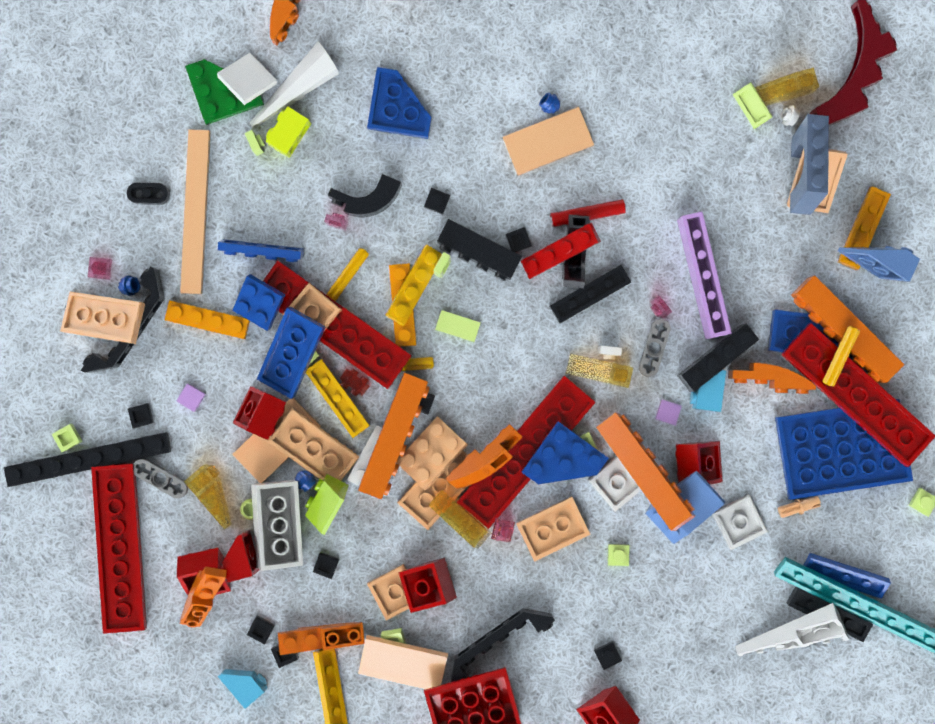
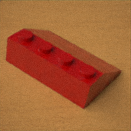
(474, 700)

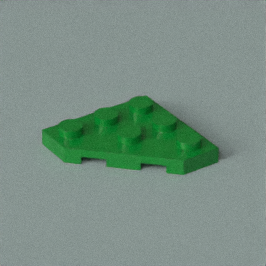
(212, 95)

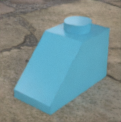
(710, 394)
(244, 685)

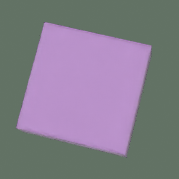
(191, 397)
(668, 412)

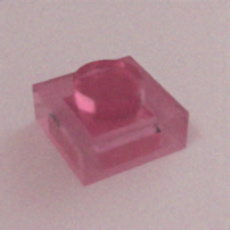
(336, 220)
(99, 268)
(659, 307)
(503, 530)

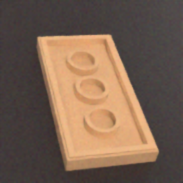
(548, 141)
(102, 317)
(312, 447)
(259, 455)
(417, 500)
(402, 663)

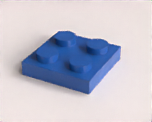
(258, 302)

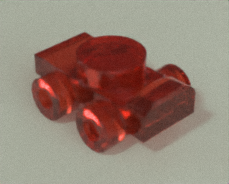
(358, 385)

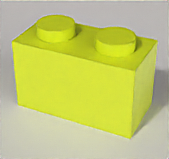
(287, 131)

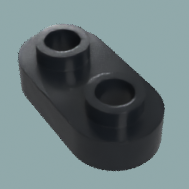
(149, 193)

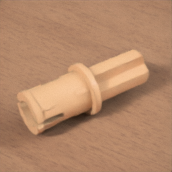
(799, 506)

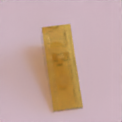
(789, 87)
(599, 370)
(209, 490)
(460, 519)

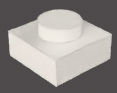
(610, 353)

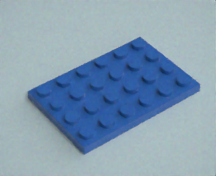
(833, 454)

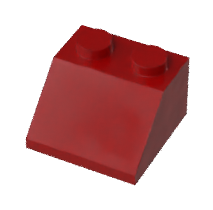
(259, 413)
(699, 457)
(241, 558)
(190, 564)
(427, 585)
(608, 708)

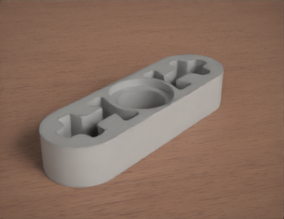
(653, 331)
(152, 481)

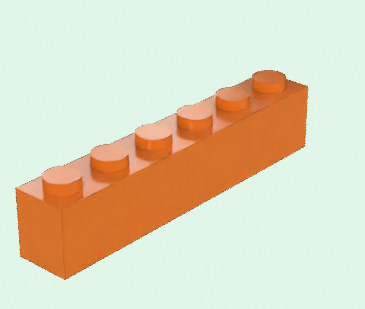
(835, 318)
(393, 435)
(646, 472)

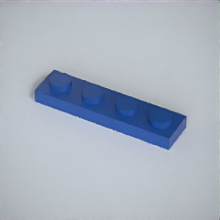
(252, 249)
(849, 576)

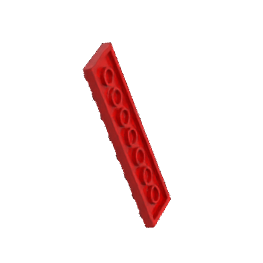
(347, 333)
(860, 397)
(493, 494)
(118, 548)

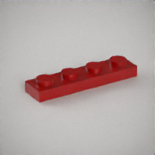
(560, 250)

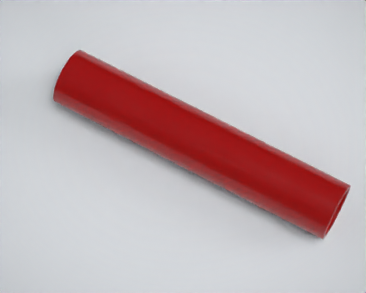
(593, 211)

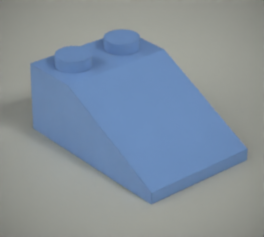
(884, 262)
(701, 496)

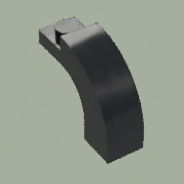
(369, 205)
(574, 268)

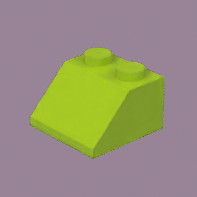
(326, 502)

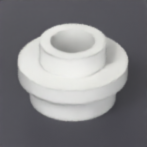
(790, 115)

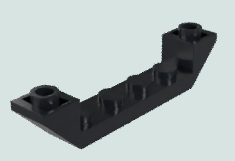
(152, 281)
(540, 621)

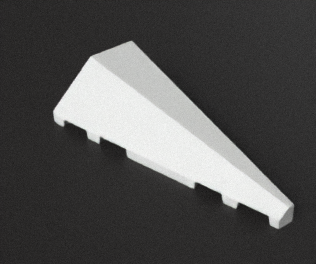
(309, 74)
(801, 632)

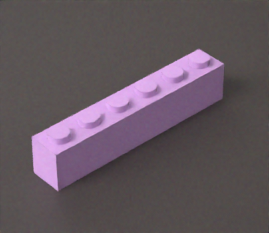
(704, 275)

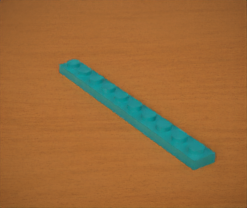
(856, 603)

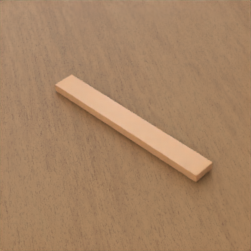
(195, 212)

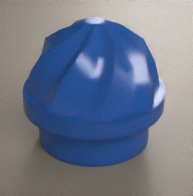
(550, 103)
(129, 285)
(305, 480)

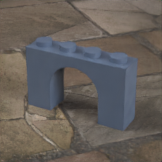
(813, 184)

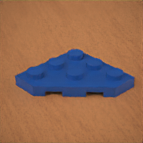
(396, 107)
(563, 458)

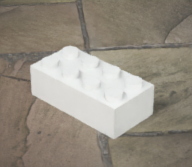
(277, 525)

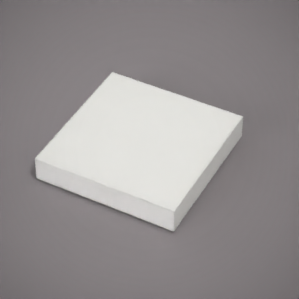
(247, 78)
(615, 484)
(739, 522)

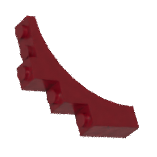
(871, 47)

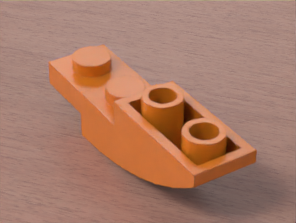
(282, 16)
(779, 378)
(481, 465)
(201, 596)
(321, 637)

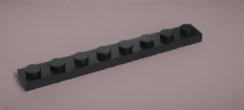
(88, 458)

